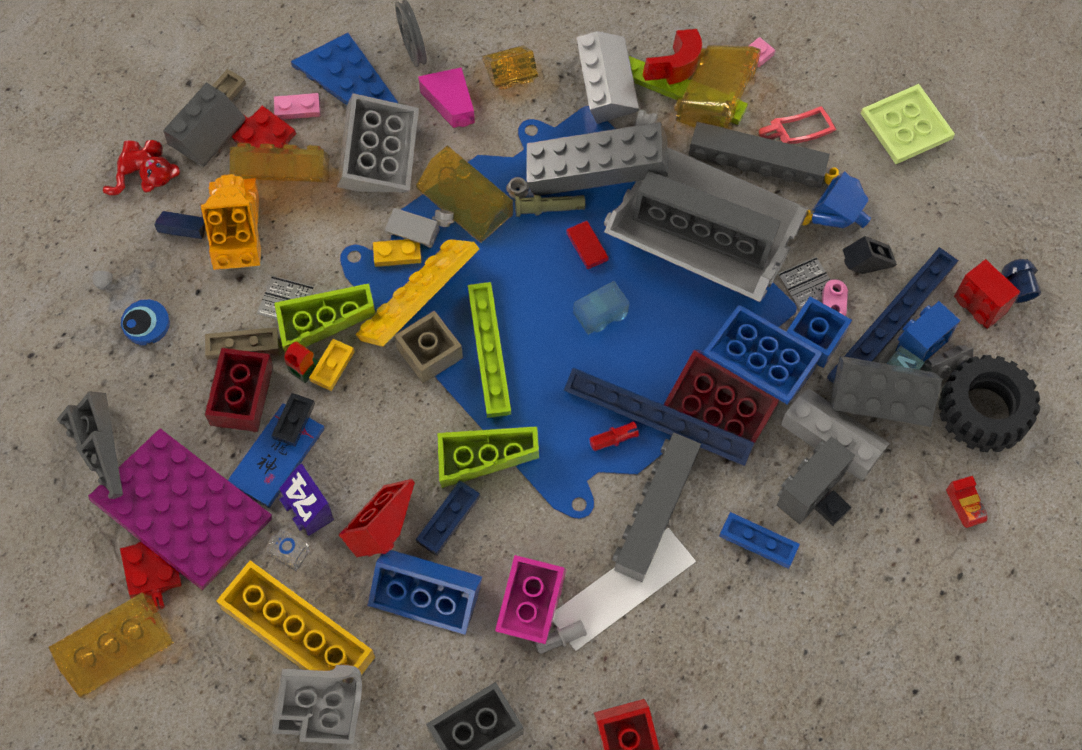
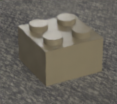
(428, 346)

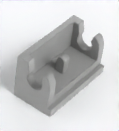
(412, 227)

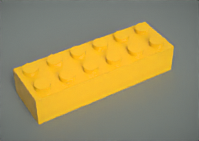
(291, 623)

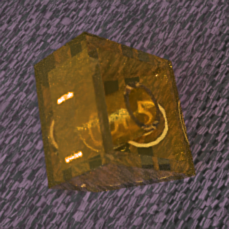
(510, 67)

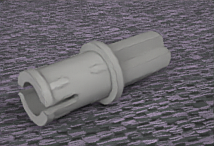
(562, 636)

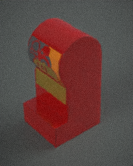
(967, 502)

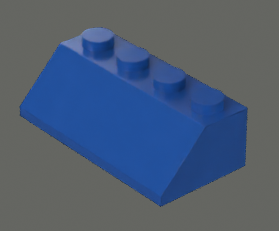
(424, 591)

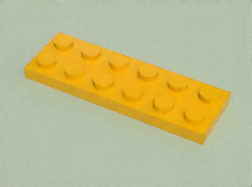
(416, 292)

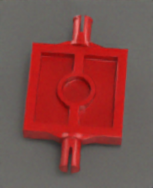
(264, 128)
(148, 573)

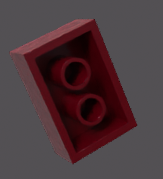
(239, 390)

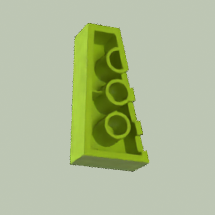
(322, 314)
(482, 452)

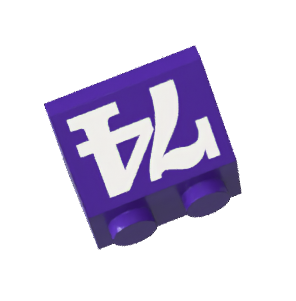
(305, 501)

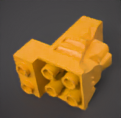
(232, 222)

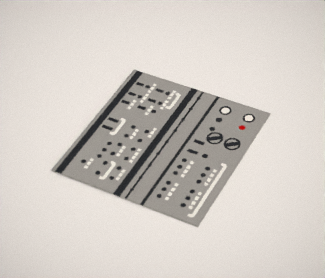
(805, 281)
(281, 290)

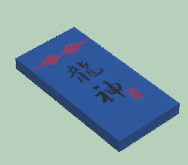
(272, 461)

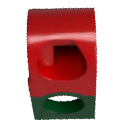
(300, 361)

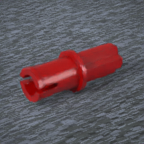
(613, 436)

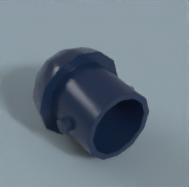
(1022, 275)

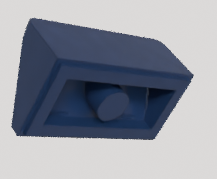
(180, 225)

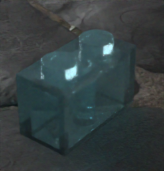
(601, 308)

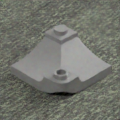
(318, 704)

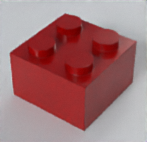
(986, 294)

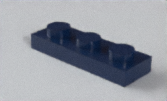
(448, 518)

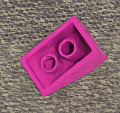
(530, 599)

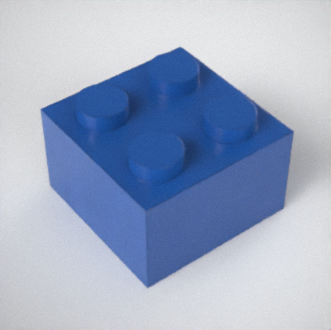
(820, 328)
(929, 331)

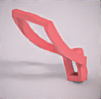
(776, 124)

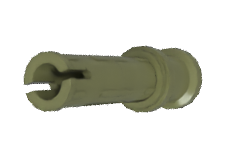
(538, 205)

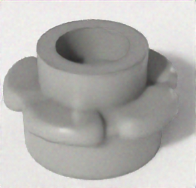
(515, 183)
(443, 217)

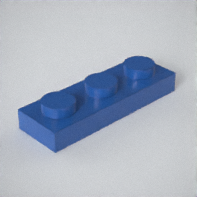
(759, 540)

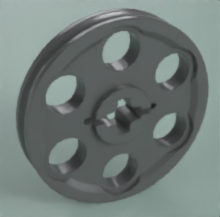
(410, 33)

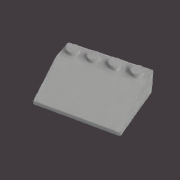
(377, 145)

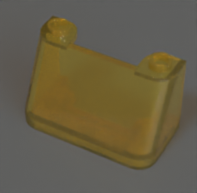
(717, 85)

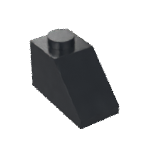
(868, 256)

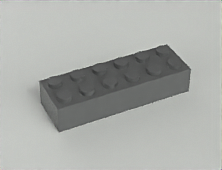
(596, 159)
(705, 220)

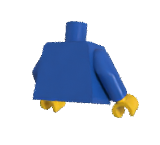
(840, 203)

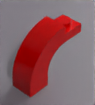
(680, 65)

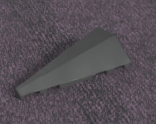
(92, 430)

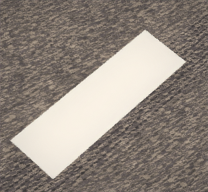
(617, 594)

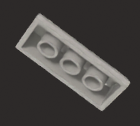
(607, 76)
(815, 420)

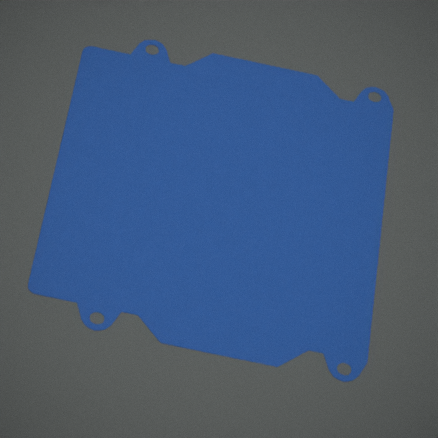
(534, 292)

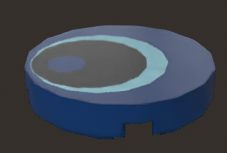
(145, 322)

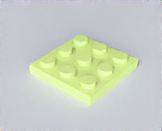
(907, 124)

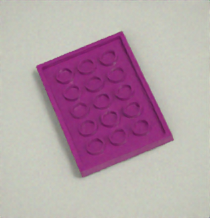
(182, 509)

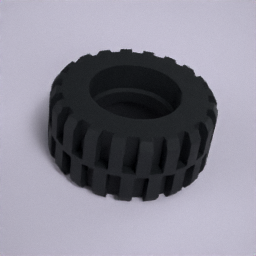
(1002, 379)

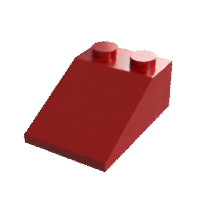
(379, 520)
(627, 727)

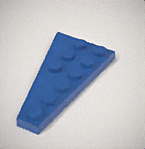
(343, 70)

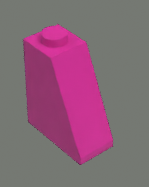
(449, 96)

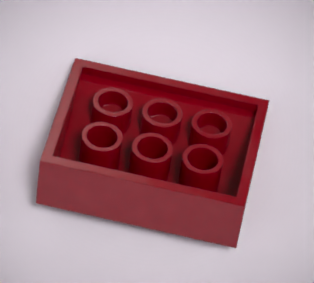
(721, 398)

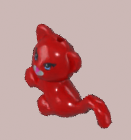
(154, 170)

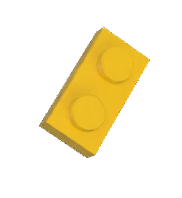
(396, 252)
(332, 364)

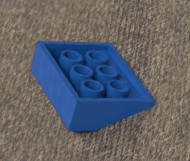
(763, 354)

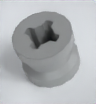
(644, 118)

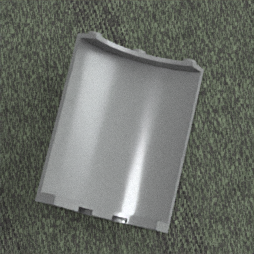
(701, 260)

